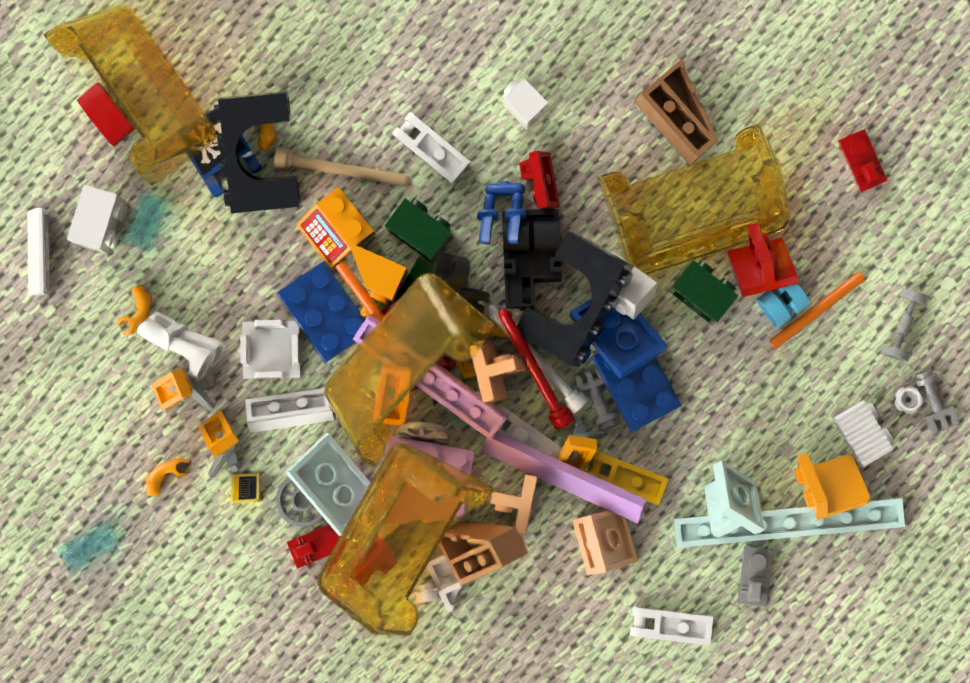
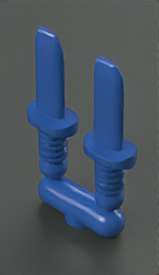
(514, 214)

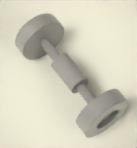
(905, 324)

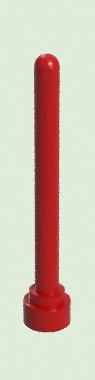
(559, 414)

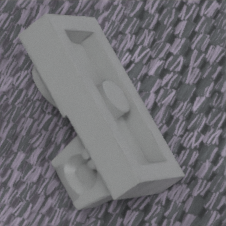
(755, 576)

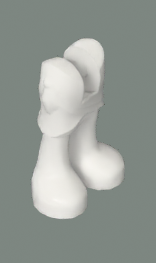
(173, 336)

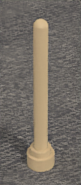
(287, 159)

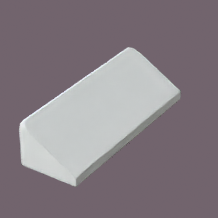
(38, 252)
(288, 413)

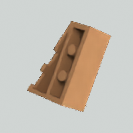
(678, 113)
(480, 548)

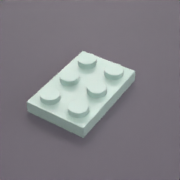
(330, 481)

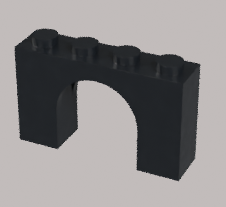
(245, 190)
(606, 277)

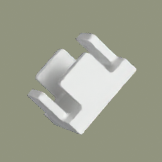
(270, 349)

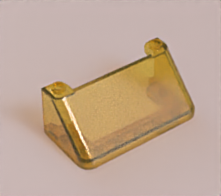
(142, 84)
(698, 205)
(396, 357)
(396, 537)

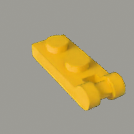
(630, 477)

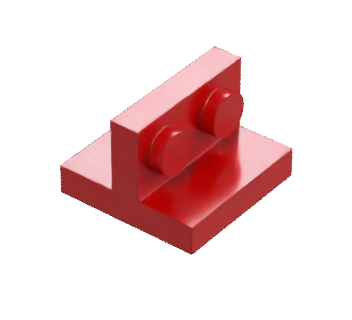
(762, 264)

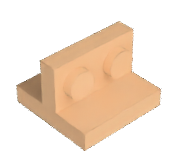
(491, 370)
(507, 502)
(604, 541)

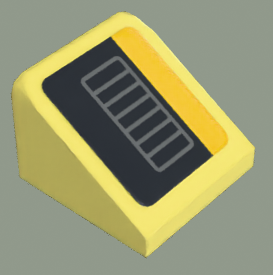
(245, 488)

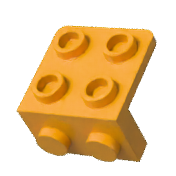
(831, 485)

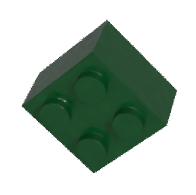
(419, 230)
(704, 292)

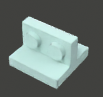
(732, 501)

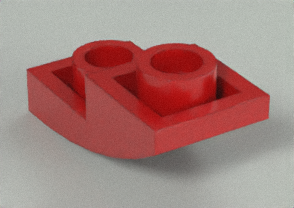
(105, 114)

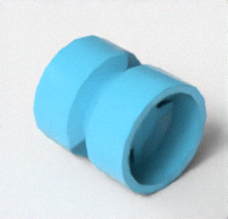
(777, 310)

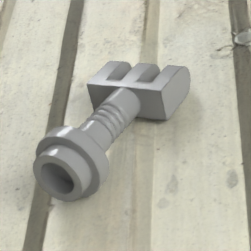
(926, 379)
(592, 385)

